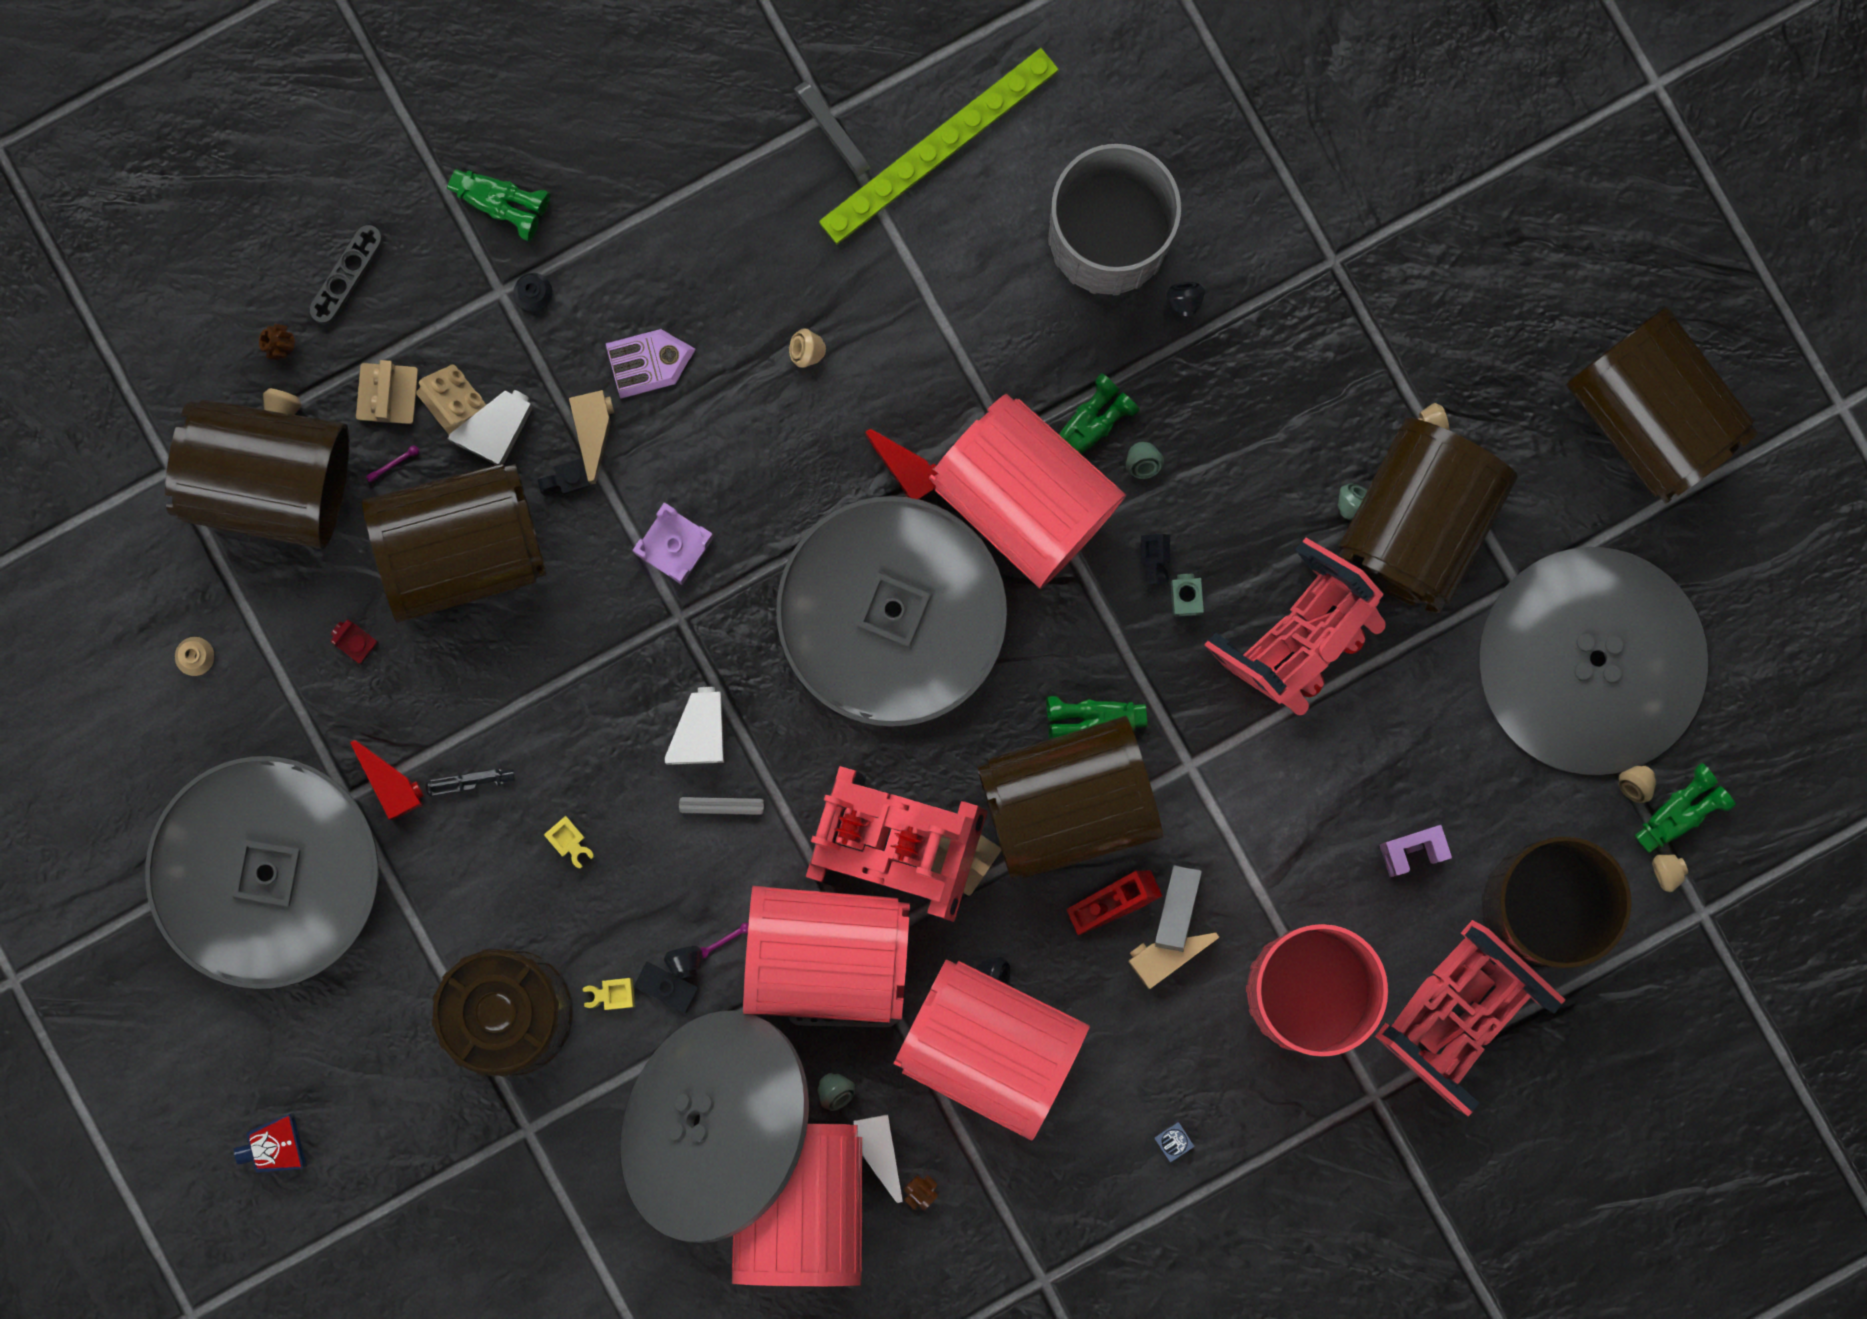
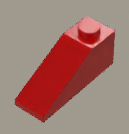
(906, 467)
(392, 787)
(1114, 901)

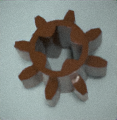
(276, 341)
(920, 1192)

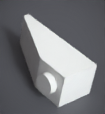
(879, 1152)

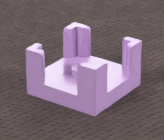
(673, 544)
(1434, 843)

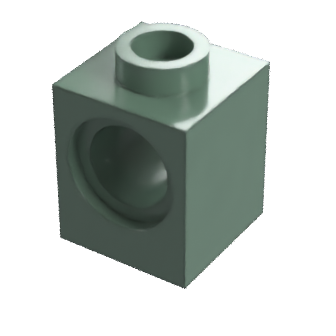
(1183, 608)

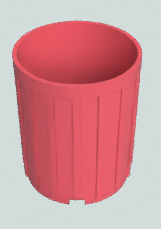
(1025, 489)
(825, 955)
(1318, 990)
(991, 1047)
(816, 1221)

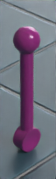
(412, 451)
(743, 929)

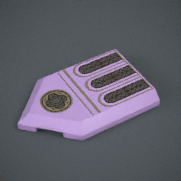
(647, 361)

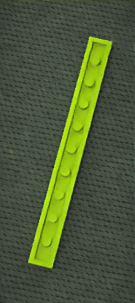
(938, 146)

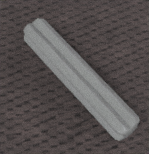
(721, 805)

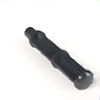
(469, 781)

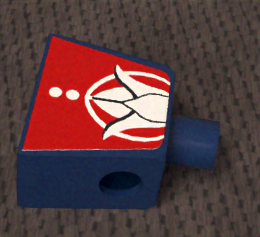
(273, 1146)

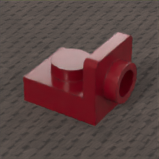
(353, 640)

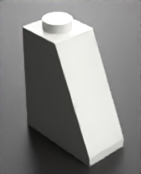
(494, 427)
(699, 731)

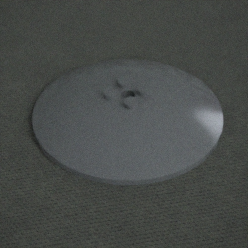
(881, 664)
(1541, 670)
(208, 863)
(750, 1132)

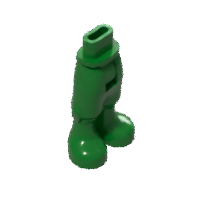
(493, 197)
(1086, 427)
(1092, 713)
(1679, 816)

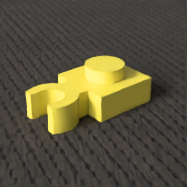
(566, 839)
(615, 994)

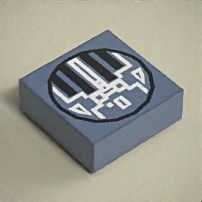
(1174, 1142)

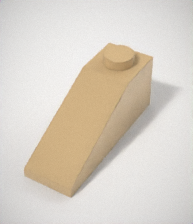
(592, 427)
(1156, 963)

